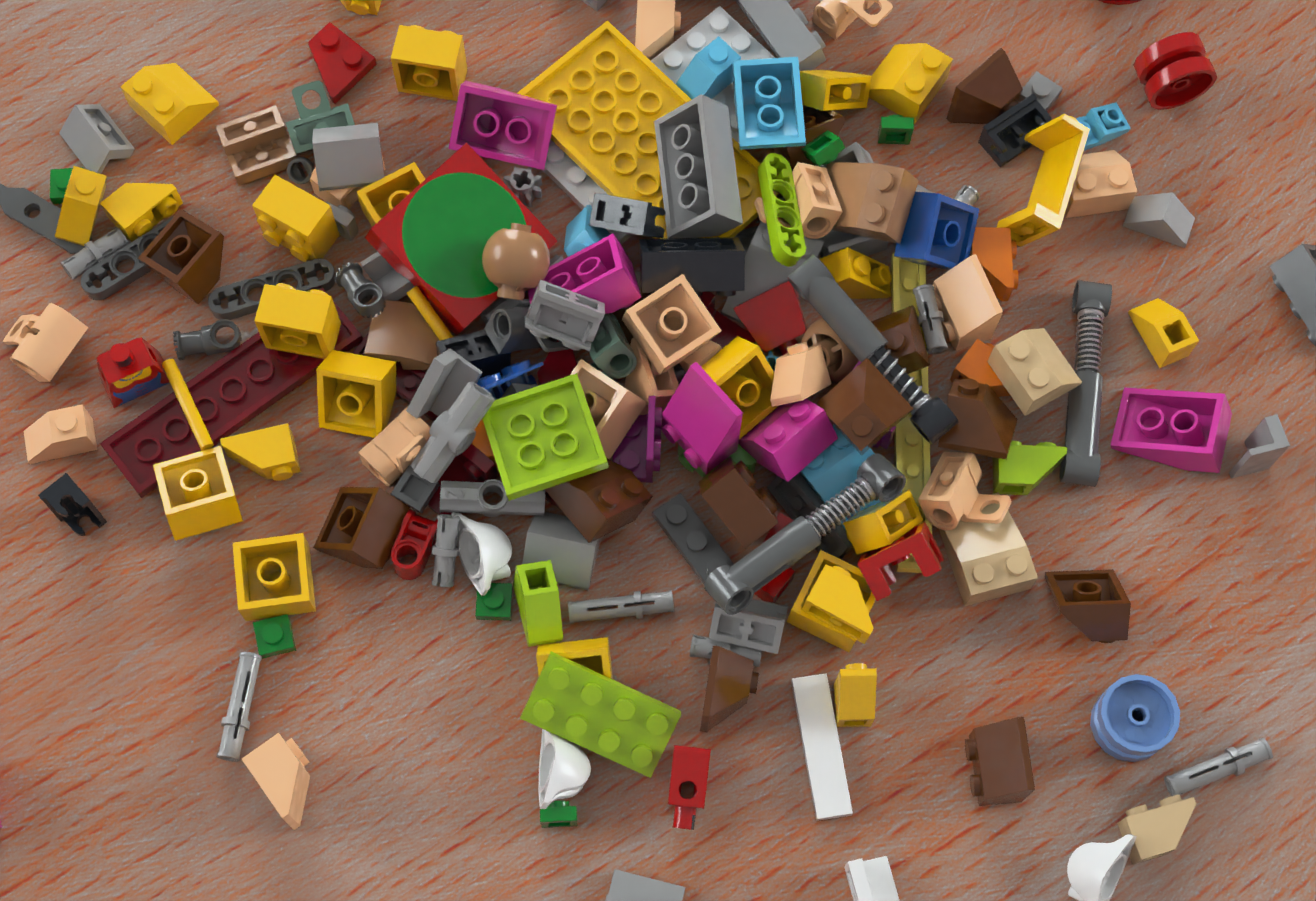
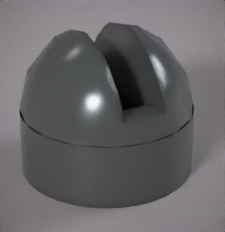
(296, 172)

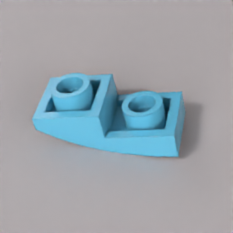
(1104, 124)

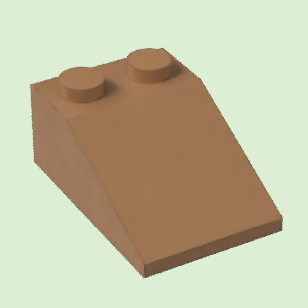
(872, 199)

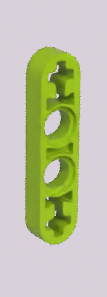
(788, 210)

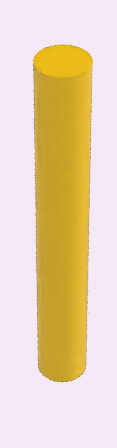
(429, 313)
(187, 404)

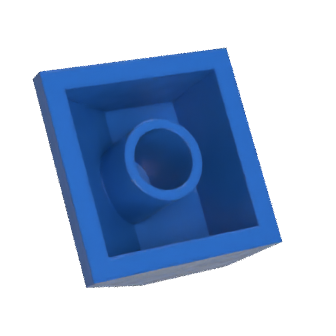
(937, 231)

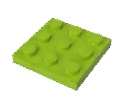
(543, 437)

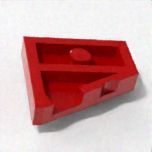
(339, 60)

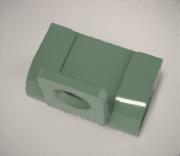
(321, 117)
(612, 350)

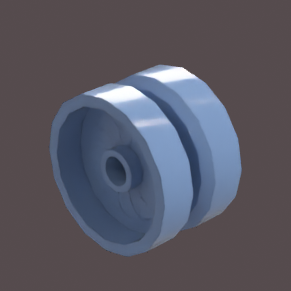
(1116, 713)

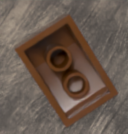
(601, 500)

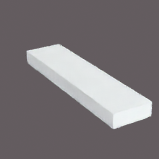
(821, 747)

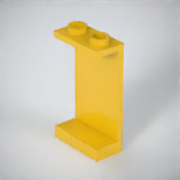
(1063, 147)

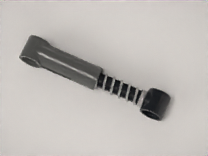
(864, 340)

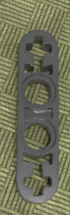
(99, 270)
(244, 287)

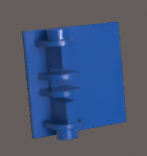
(511, 374)

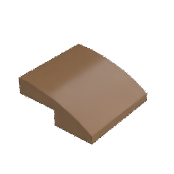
(256, 145)
(402, 337)

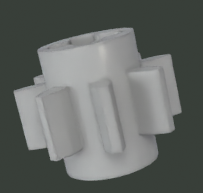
(524, 185)

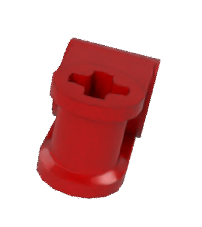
(415, 538)

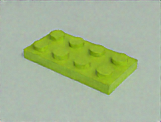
(600, 714)

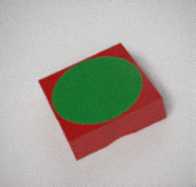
(441, 234)

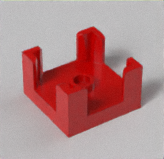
(876, 567)

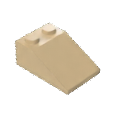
(989, 558)

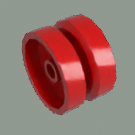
(1175, 70)

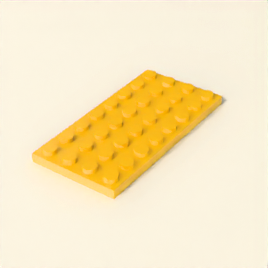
(607, 116)

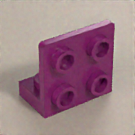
(642, 444)

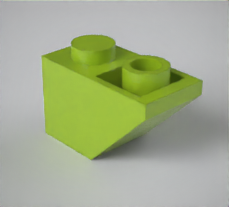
(1025, 467)
(538, 602)

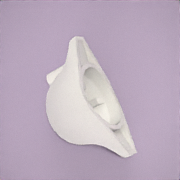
(483, 552)
(562, 769)
(1097, 868)

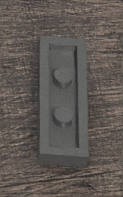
(800, 500)
(691, 537)

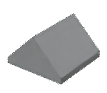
(347, 156)
(558, 540)

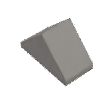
(1160, 217)

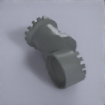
(360, 290)
(205, 340)

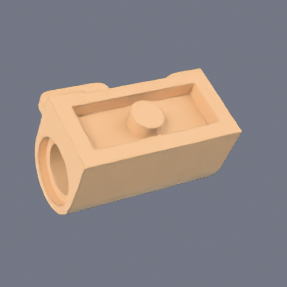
(837, 15)
(815, 199)
(44, 341)
(395, 447)
(953, 493)

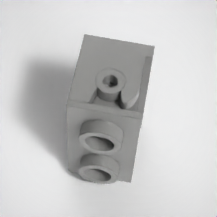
(564, 316)
(755, 627)

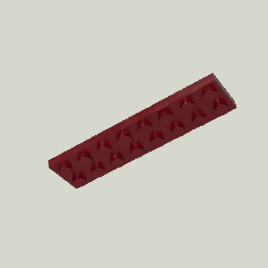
(226, 398)

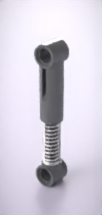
(1083, 462)
(736, 584)

